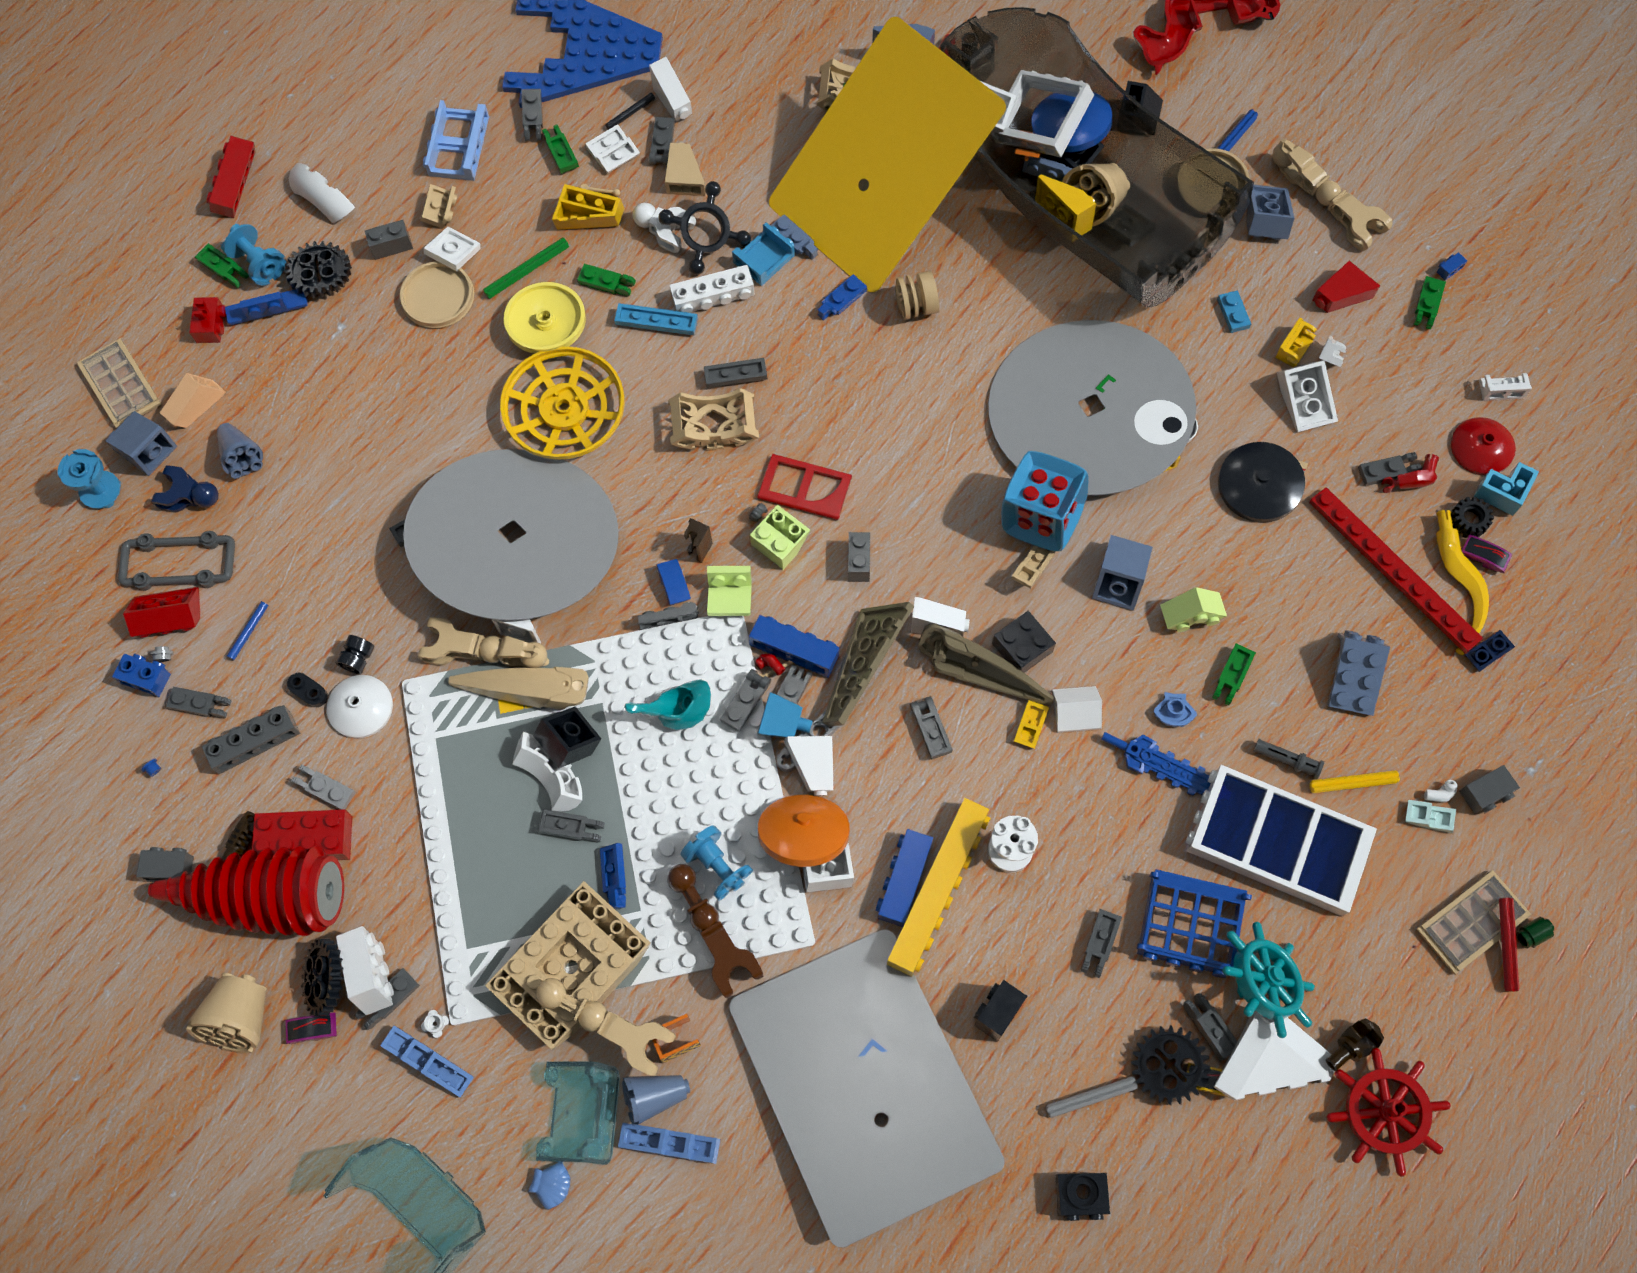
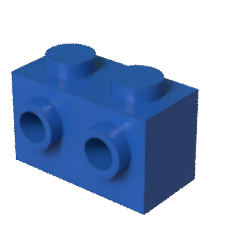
(141, 675)

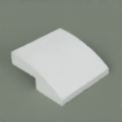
(612, 149)

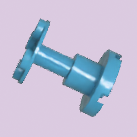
(263, 263)
(85, 474)
(710, 855)

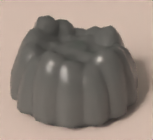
(758, 511)

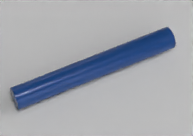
(243, 637)

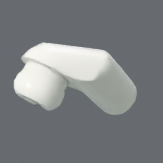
(1444, 794)

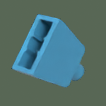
(782, 718)

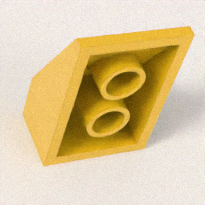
(1066, 203)

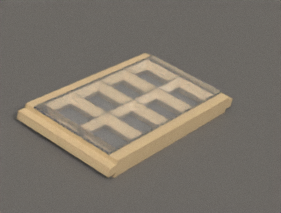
(118, 382)
(1470, 922)

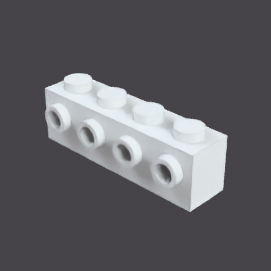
(712, 289)

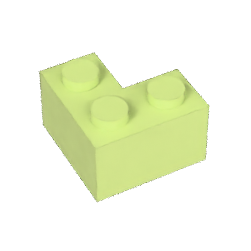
(1193, 607)

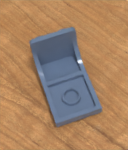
(1358, 672)

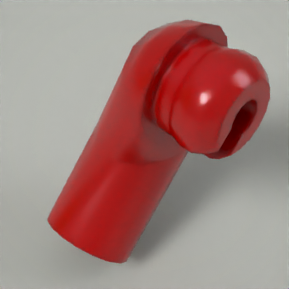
(770, 661)

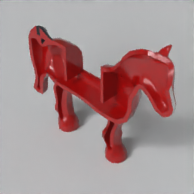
(1183, 20)

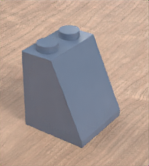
(141, 442)
(1122, 572)

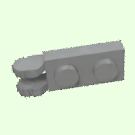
(325, 788)

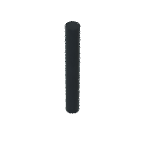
(630, 111)

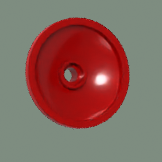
(1478, 454)

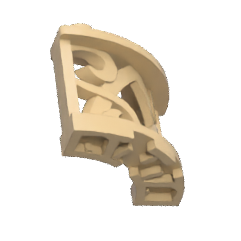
(839, 74)
(690, 437)

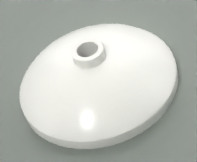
(367, 715)

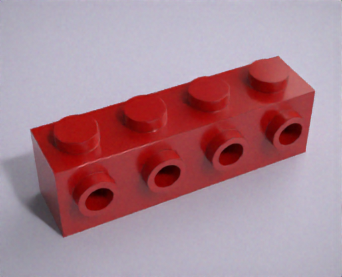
(231, 176)

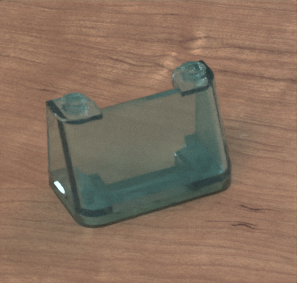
(581, 1113)

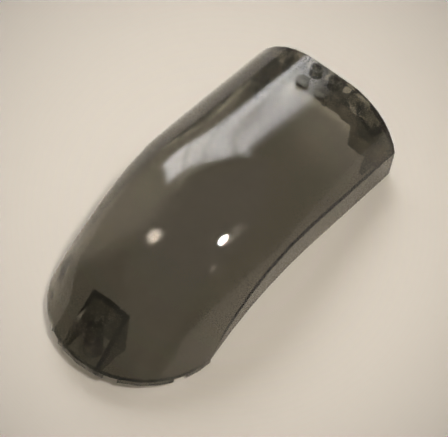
(1171, 178)

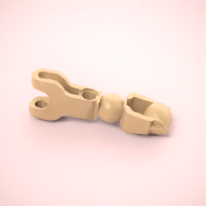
(472, 646)

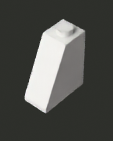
(669, 89)
(930, 612)
(813, 761)

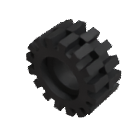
(1478, 509)

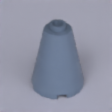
(652, 1095)

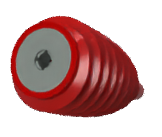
(262, 891)

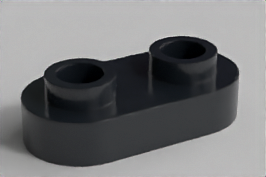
(306, 688)

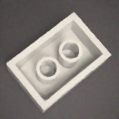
(365, 970)

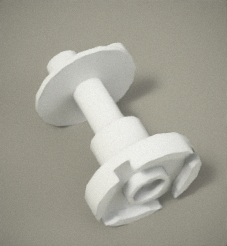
(1012, 843)

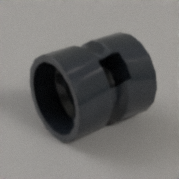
(355, 653)

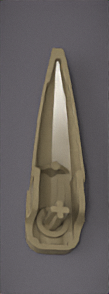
(977, 665)

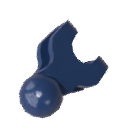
(184, 492)

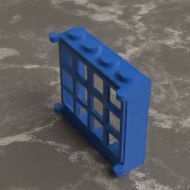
(1200, 888)

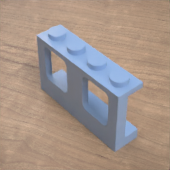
(469, 146)

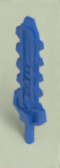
(1144, 755)

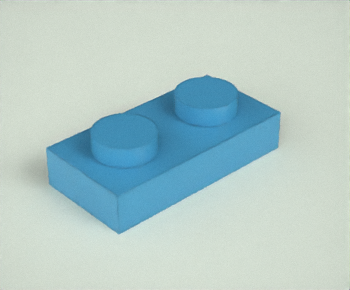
(1234, 311)

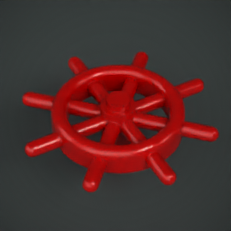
(1389, 1112)

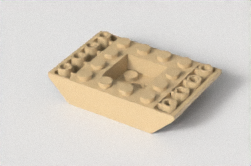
(579, 931)

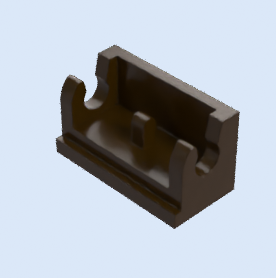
(700, 538)

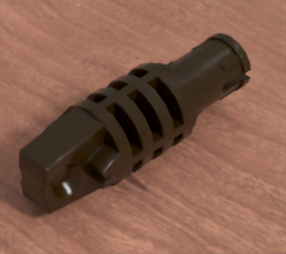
(240, 836)

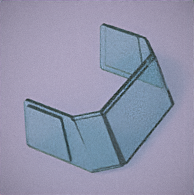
(418, 1196)

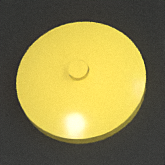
(544, 317)

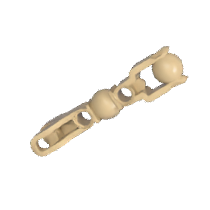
(1302, 170)

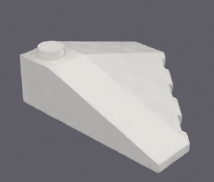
(1267, 1062)

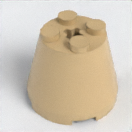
(1102, 182)
(231, 1014)

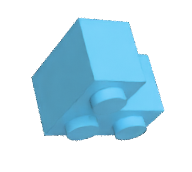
(1507, 492)

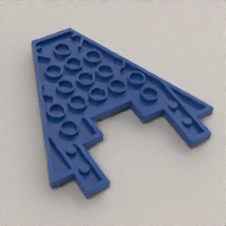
(597, 51)

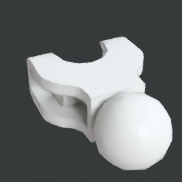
(647, 216)

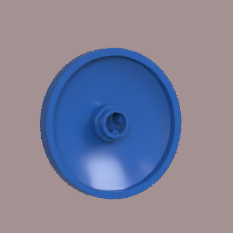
(1091, 130)

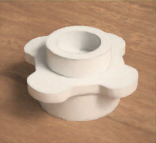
(432, 1017)

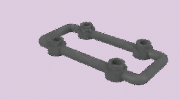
(148, 543)

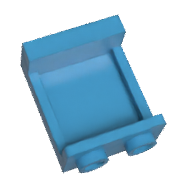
(765, 254)

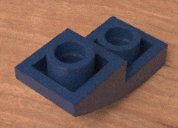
(1489, 650)

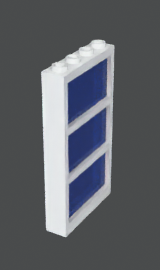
(1281, 840)

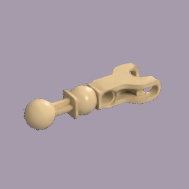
(595, 1017)

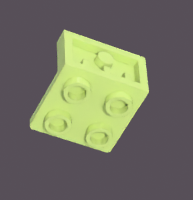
(729, 590)

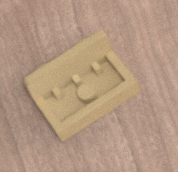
(438, 206)

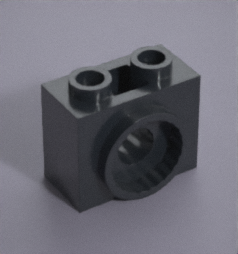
(1071, 1206)

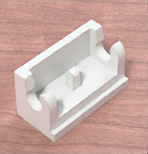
(1331, 352)
(1504, 388)

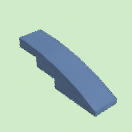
(427, 1061)
(669, 1143)

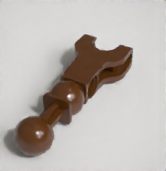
(705, 919)

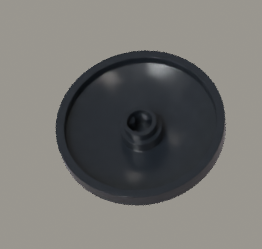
(1261, 482)

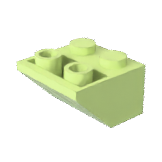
(779, 537)

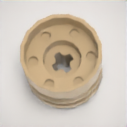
(917, 295)

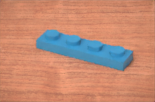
(656, 319)

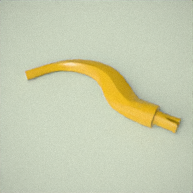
(1462, 569)

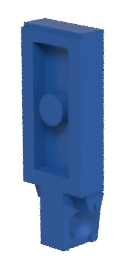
(842, 297)
(613, 875)

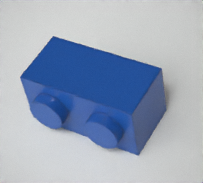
(1451, 266)

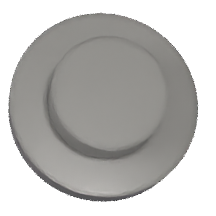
(161, 653)

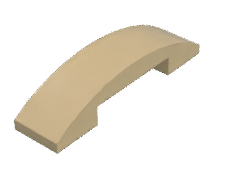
(1033, 566)

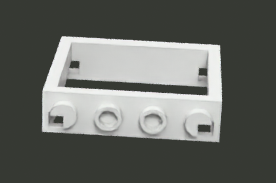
(1047, 82)

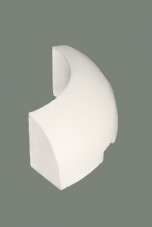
(315, 189)
(560, 783)

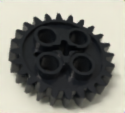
(333, 268)
(322, 977)
(1186, 1050)

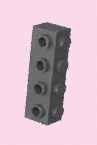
(250, 739)

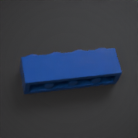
(794, 645)
(905, 877)

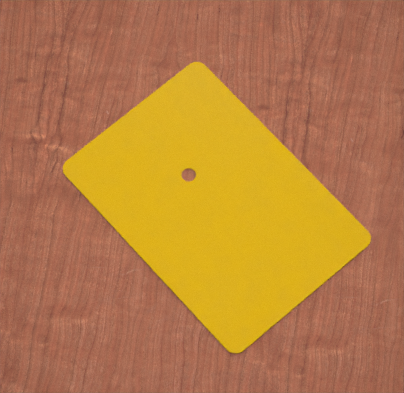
(906, 127)

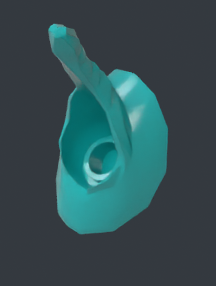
(678, 707)

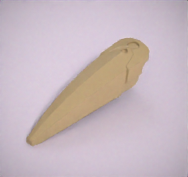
(532, 687)

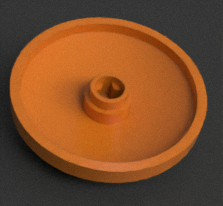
(803, 830)

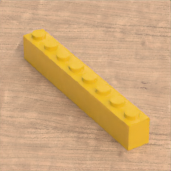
(938, 887)

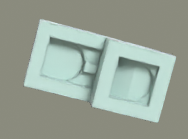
(1430, 817)

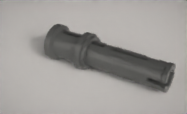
(1302, 762)

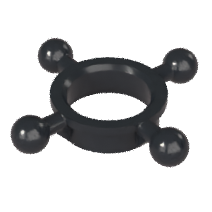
(712, 189)

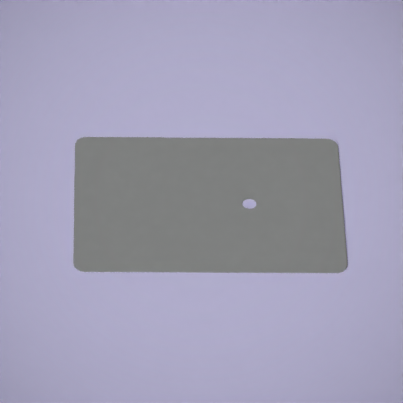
(806, 1049)

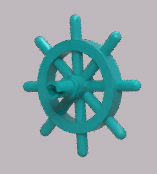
(1268, 979)

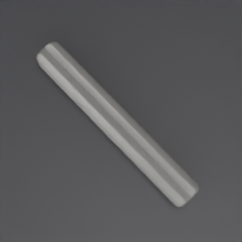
(1091, 1097)

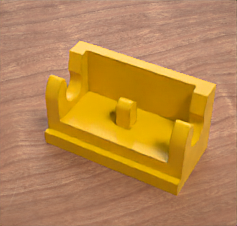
(1296, 343)

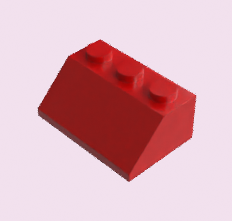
(163, 612)

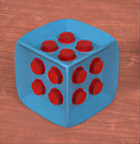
(1044, 500)

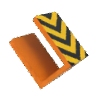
(681, 1050)

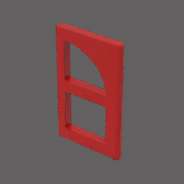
(826, 507)

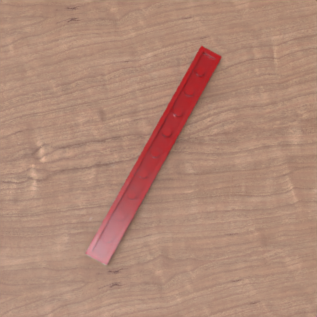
(1396, 570)

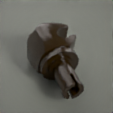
(1356, 1043)

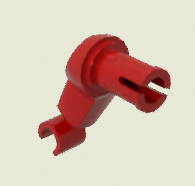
(1415, 479)

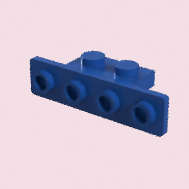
(264, 306)

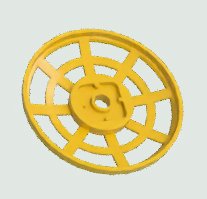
(558, 394)

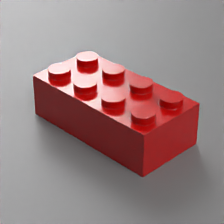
(305, 828)

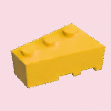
(586, 209)

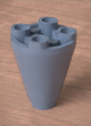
(237, 451)

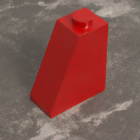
(1345, 289)

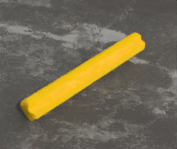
(1354, 781)

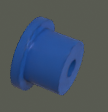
(151, 767)

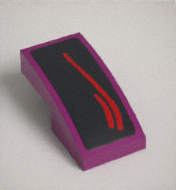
(1489, 554)
(310, 1028)

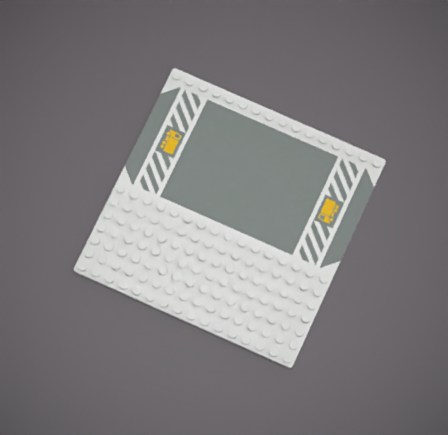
(648, 784)

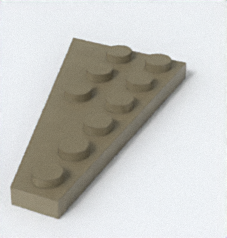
(869, 643)

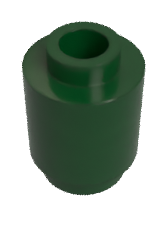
(1535, 932)

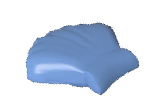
(1175, 710)
(551, 1185)

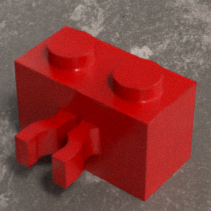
(207, 320)

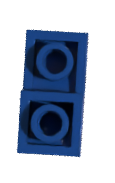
(673, 581)

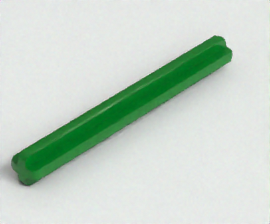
(526, 267)

